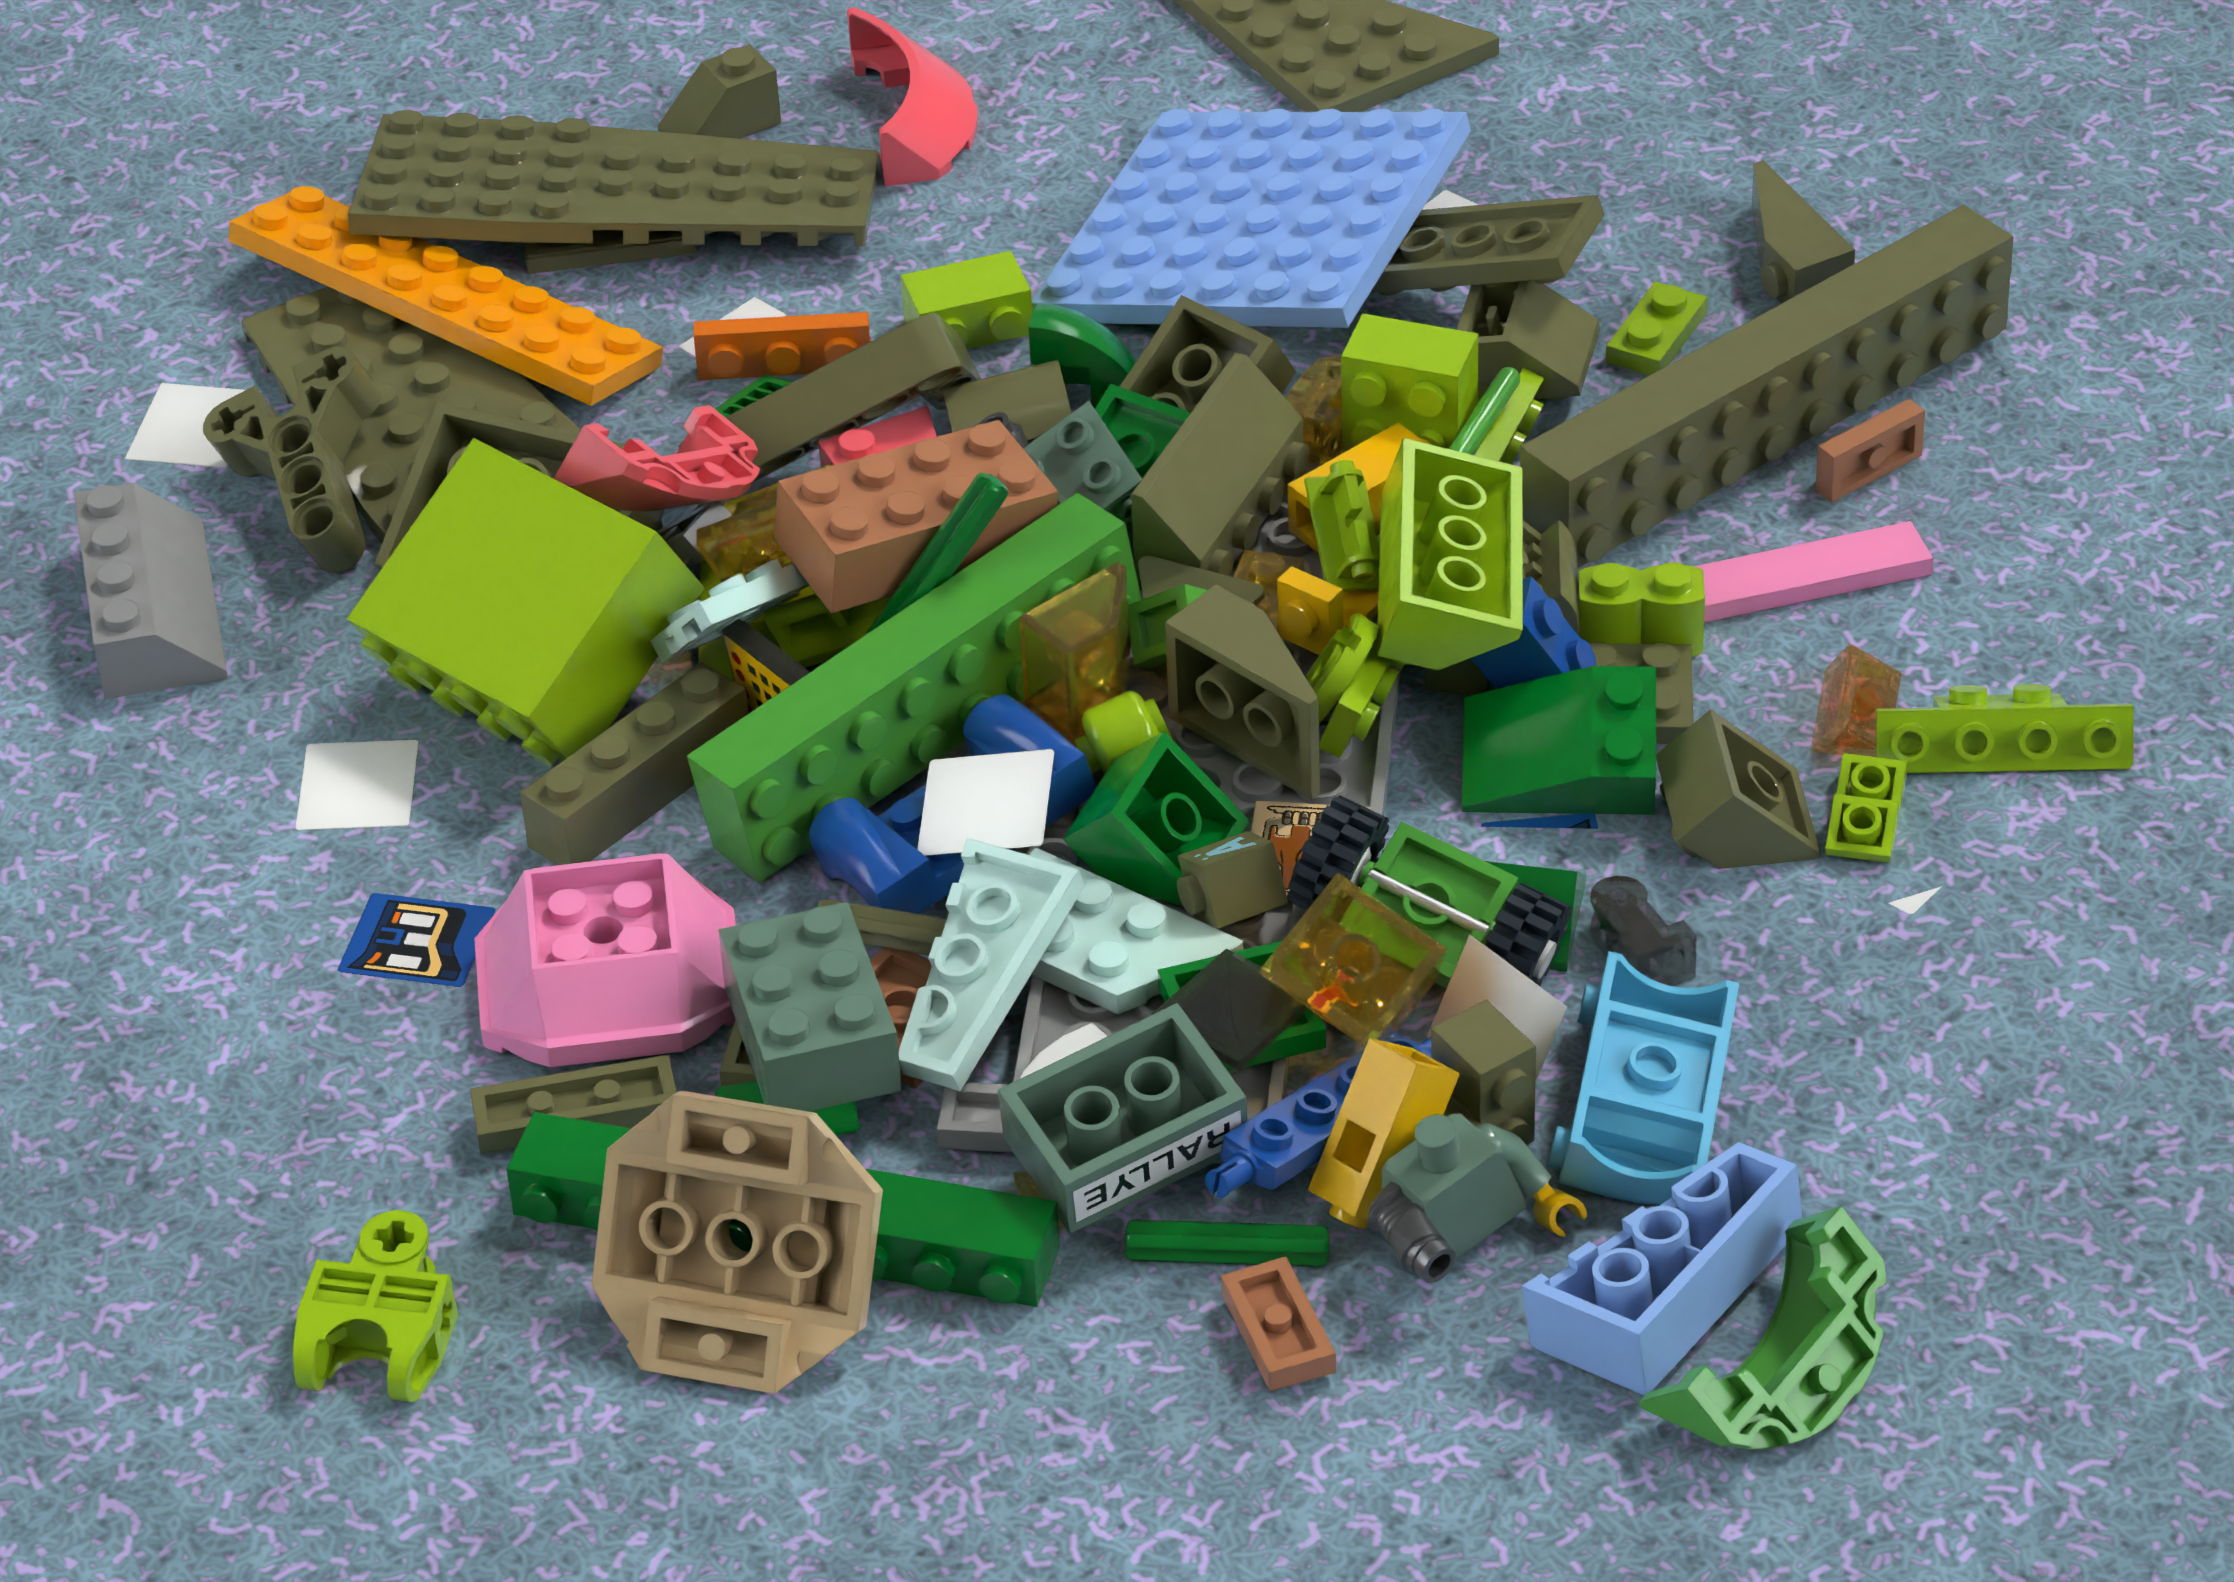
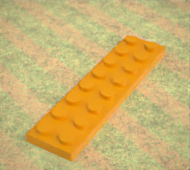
(449, 296)

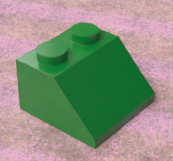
(1149, 813)

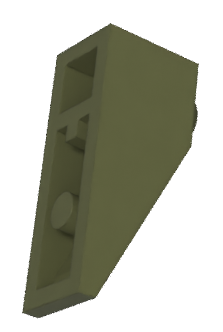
(1792, 238)

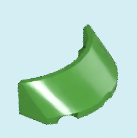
(1810, 1354)

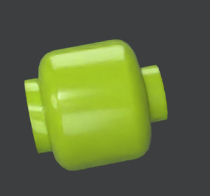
(1117, 728)

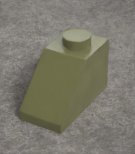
(727, 97)

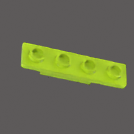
(2006, 733)

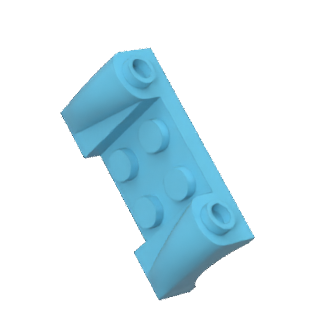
(1645, 1085)

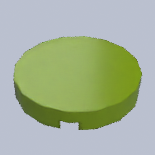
(1341, 661)

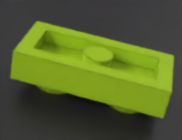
(1656, 328)

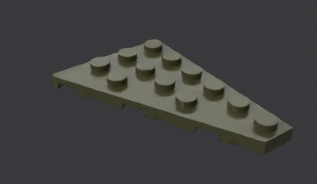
(1342, 50)

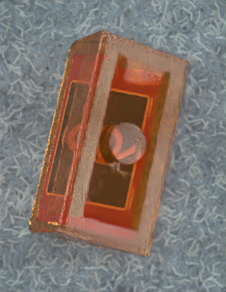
(1848, 703)

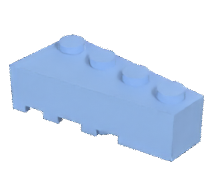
(1669, 1272)

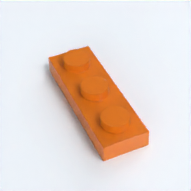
(776, 344)

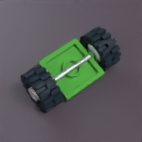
(1432, 888)

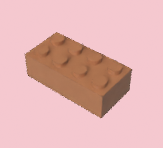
(869, 519)

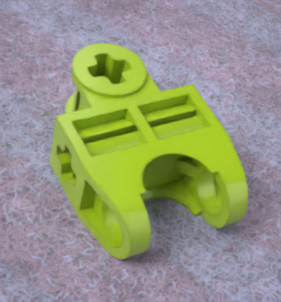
(377, 1307)

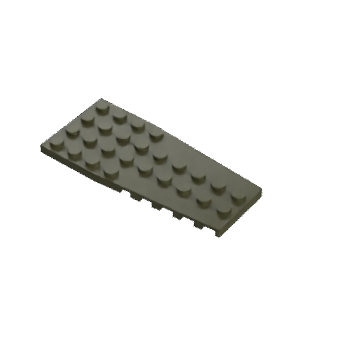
(571, 178)
(412, 373)

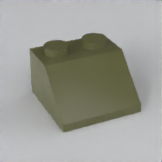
(1734, 798)

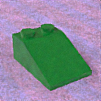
(1563, 744)

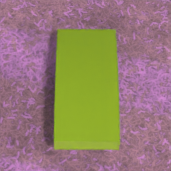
(1866, 808)

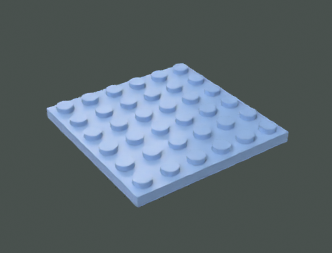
(1256, 215)

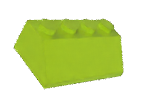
(1449, 556)

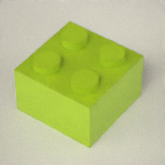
(1407, 377)

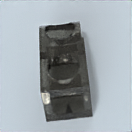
(1632, 927)

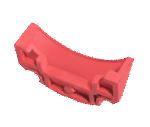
(936, 113)
(707, 468)

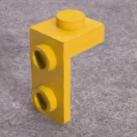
(1315, 609)

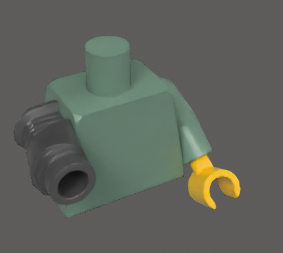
(1458, 1190)

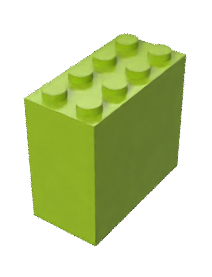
(523, 604)

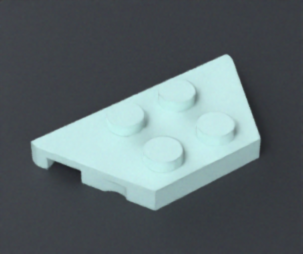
(730, 600)
(1118, 942)

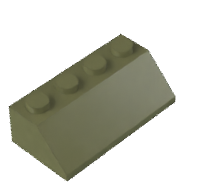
(1220, 473)

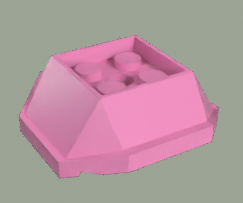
(603, 963)

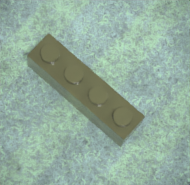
(629, 768)

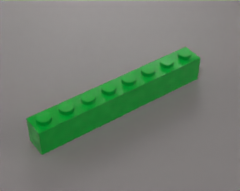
(926, 1234)

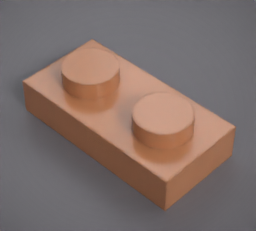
(1870, 450)
(1278, 1324)

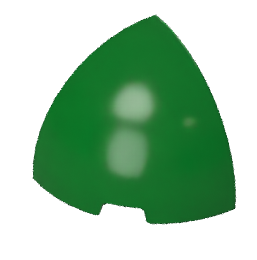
(1082, 345)

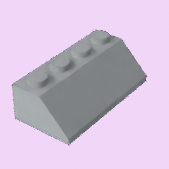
(148, 591)

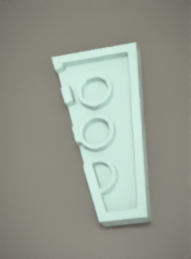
(989, 947)

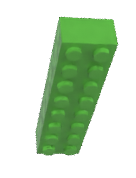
(895, 693)

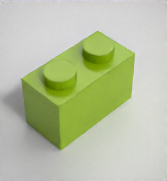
(977, 297)

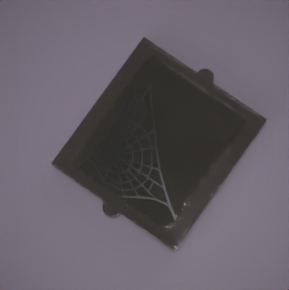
(1236, 1008)

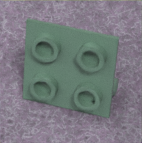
(1088, 460)

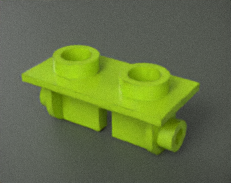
(1344, 527)

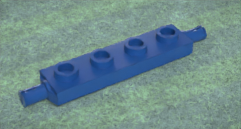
(1290, 1132)

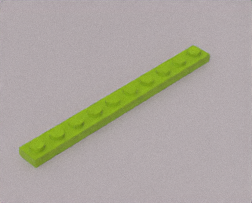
(1376, 676)

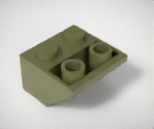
(1534, 330)

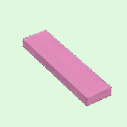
(1814, 570)

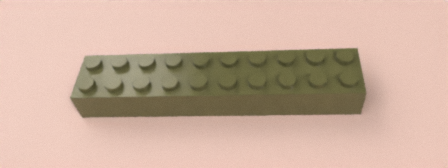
(1769, 384)

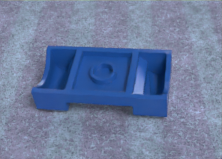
(881, 851)

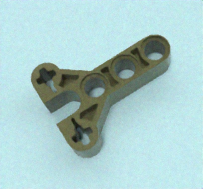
(305, 450)

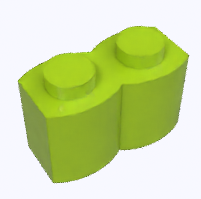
(1642, 605)

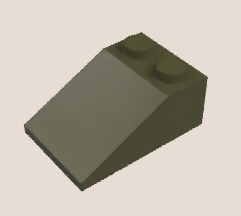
(1194, 350)
(1243, 688)

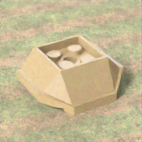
(682, 1285)

